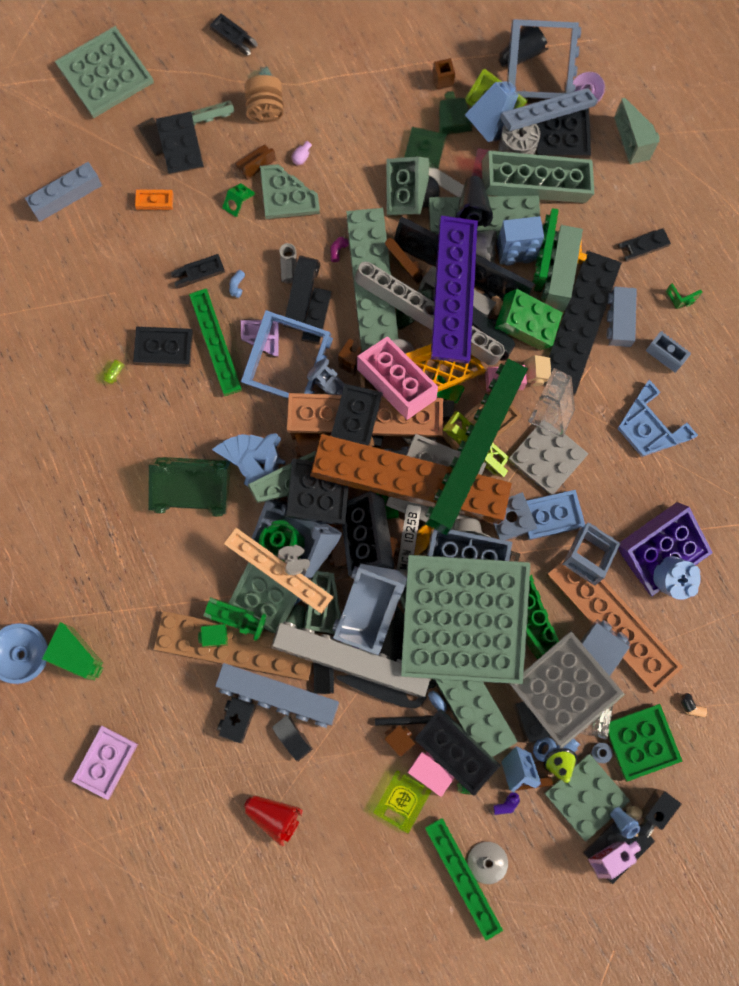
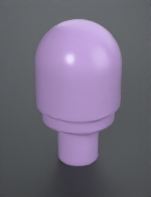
(301, 153)

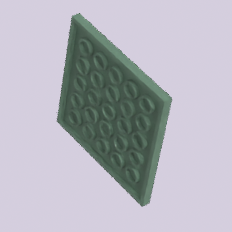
(465, 619)

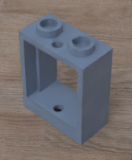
(583, 566)

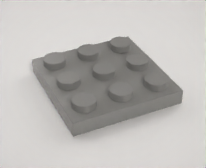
(547, 459)

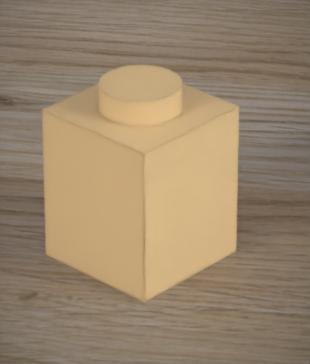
(538, 370)

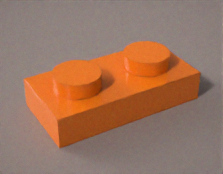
(154, 199)

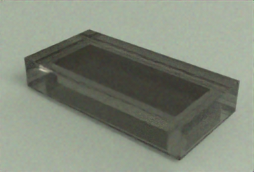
(151, 135)

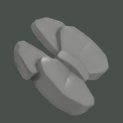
(290, 556)

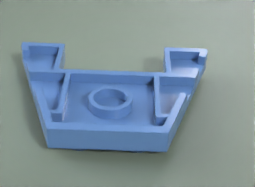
(645, 429)

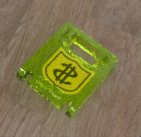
(403, 798)

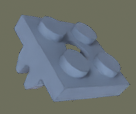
(524, 522)

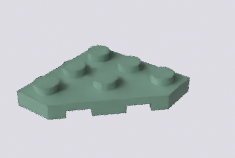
(286, 194)

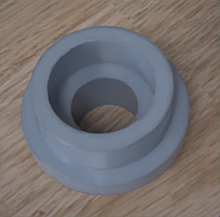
(595, 753)

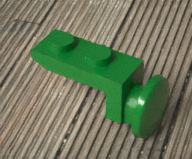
(235, 617)

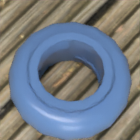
(437, 701)
(540, 744)

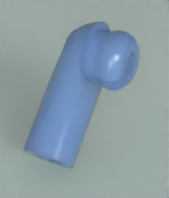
(234, 283)

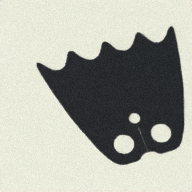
(392, 641)

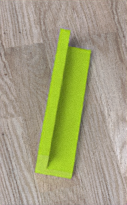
(458, 434)

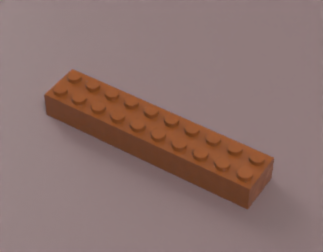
(403, 477)

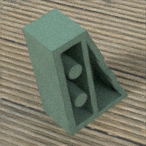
(323, 622)

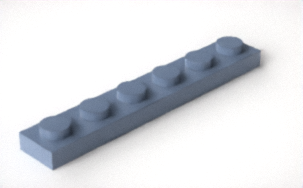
(548, 109)

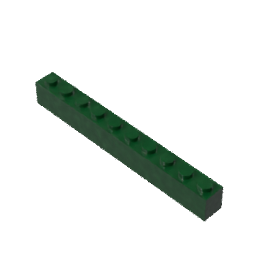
(476, 447)

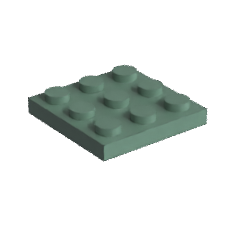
(263, 595)
(587, 797)

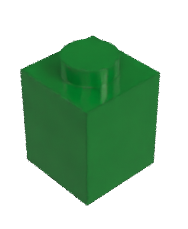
(213, 636)

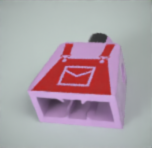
(614, 859)

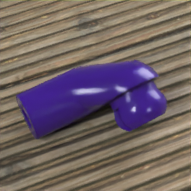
(508, 806)

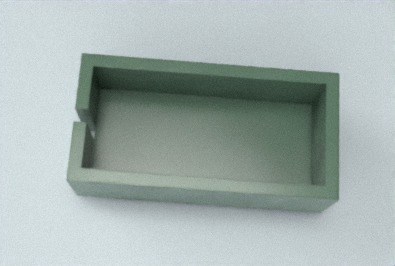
(562, 267)

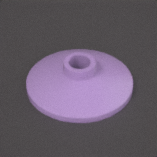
(592, 81)

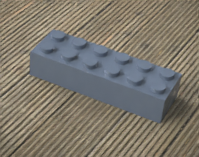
(277, 694)

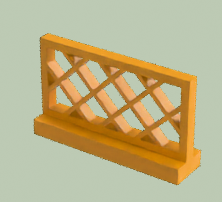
(423, 355)

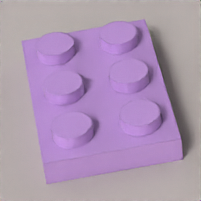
(105, 762)

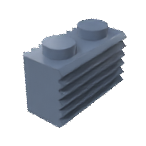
(668, 352)

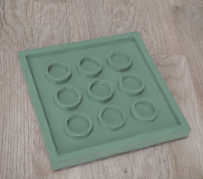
(104, 72)

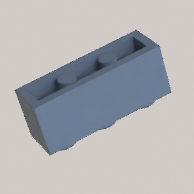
(622, 316)

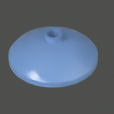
(13, 641)

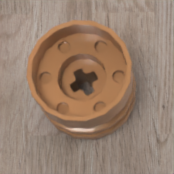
(264, 99)

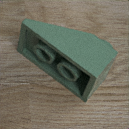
(635, 132)
(406, 184)

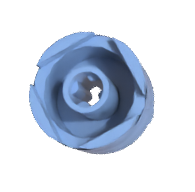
(677, 578)

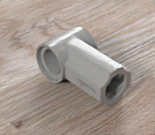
(288, 264)

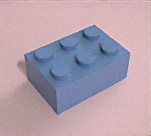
(520, 240)

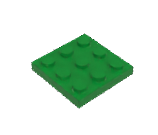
(643, 743)

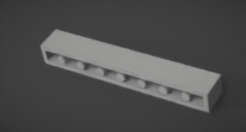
(346, 659)

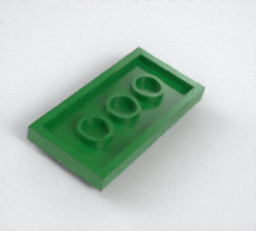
(543, 258)

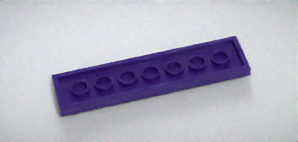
(454, 290)

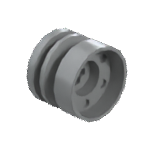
(520, 140)

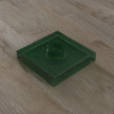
(427, 145)

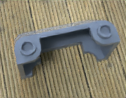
(318, 536)
(370, 607)

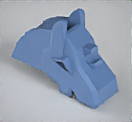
(249, 451)

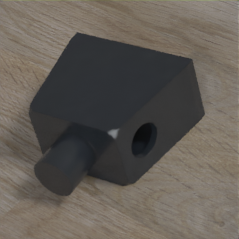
(664, 806)

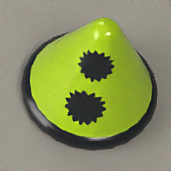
(561, 763)

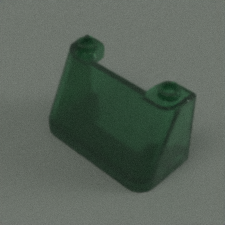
(189, 484)

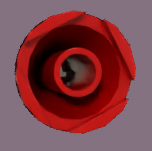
(273, 817)

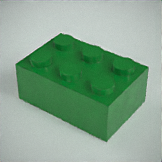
(528, 319)

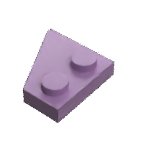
(249, 332)

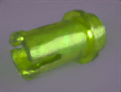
(113, 372)

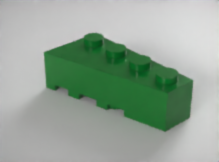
(539, 632)

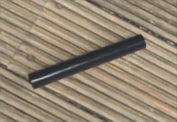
(402, 720)

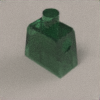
(452, 115)

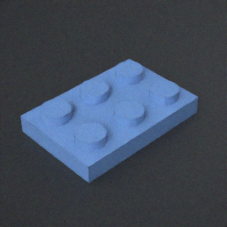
(555, 514)

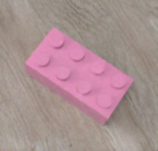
(397, 377)

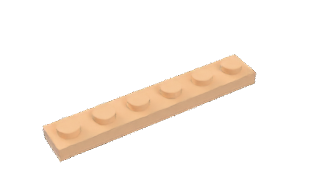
(275, 569)

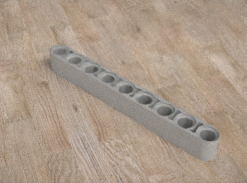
(420, 310)

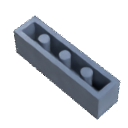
(63, 191)

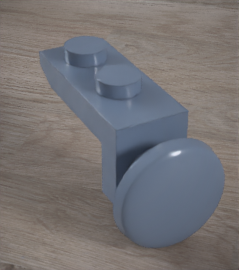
(326, 378)

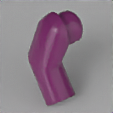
(336, 246)

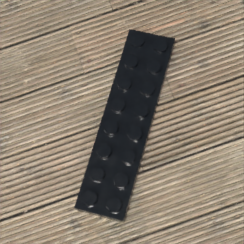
(488, 275)
(583, 316)

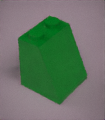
(72, 653)

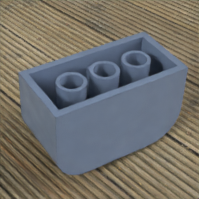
(468, 545)

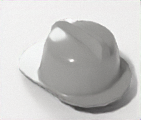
(468, 525)

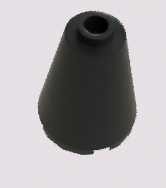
(531, 44)
(475, 202)

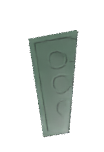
(274, 484)

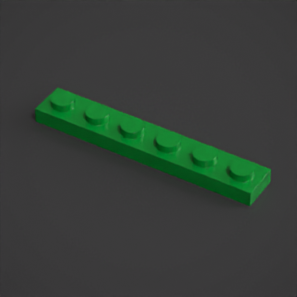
(215, 342)
(464, 879)

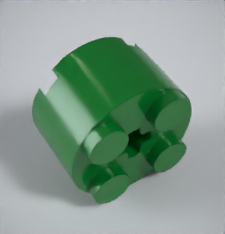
(281, 535)

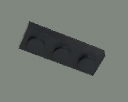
(317, 313)

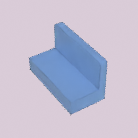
(520, 769)

